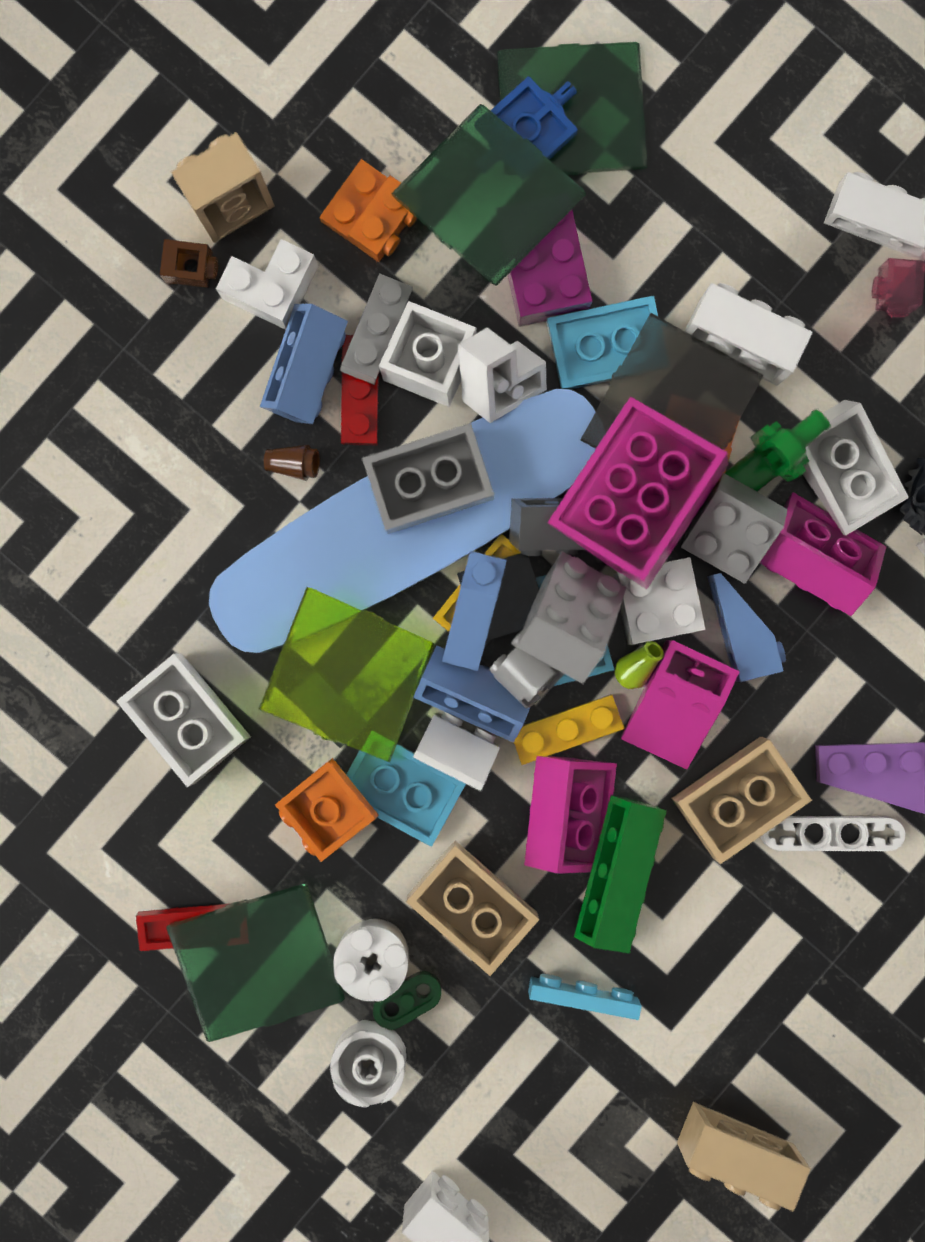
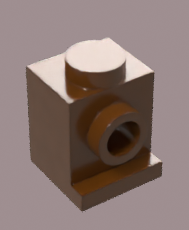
(177, 257)

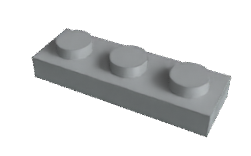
(376, 328)

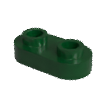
(409, 1001)

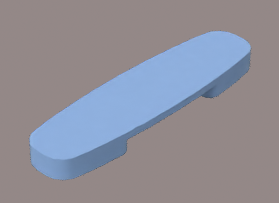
(352, 558)

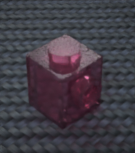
(899, 286)

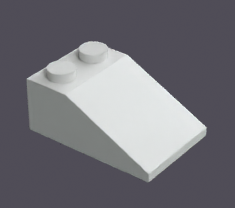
(852, 469)

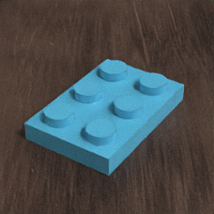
(596, 340)
(406, 792)

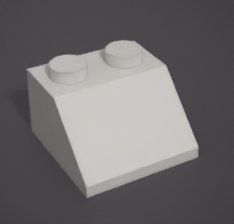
(458, 750)

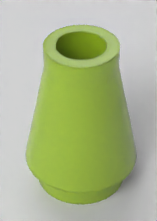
(636, 667)

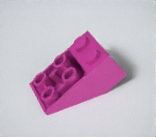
(679, 704)

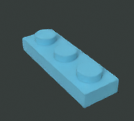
(584, 996)

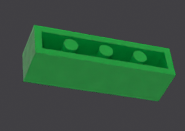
(620, 874)

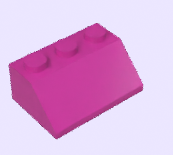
(824, 560)
(567, 813)

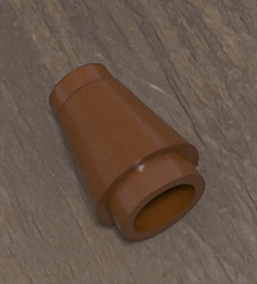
(295, 461)

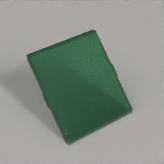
(606, 105)
(488, 194)
(256, 962)

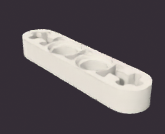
(832, 834)

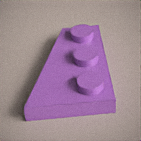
(876, 770)

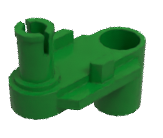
(778, 452)

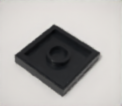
(514, 597)

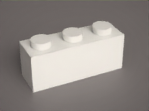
(879, 214)

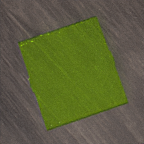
(346, 675)

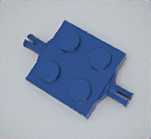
(538, 115)

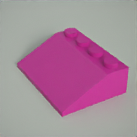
(639, 492)

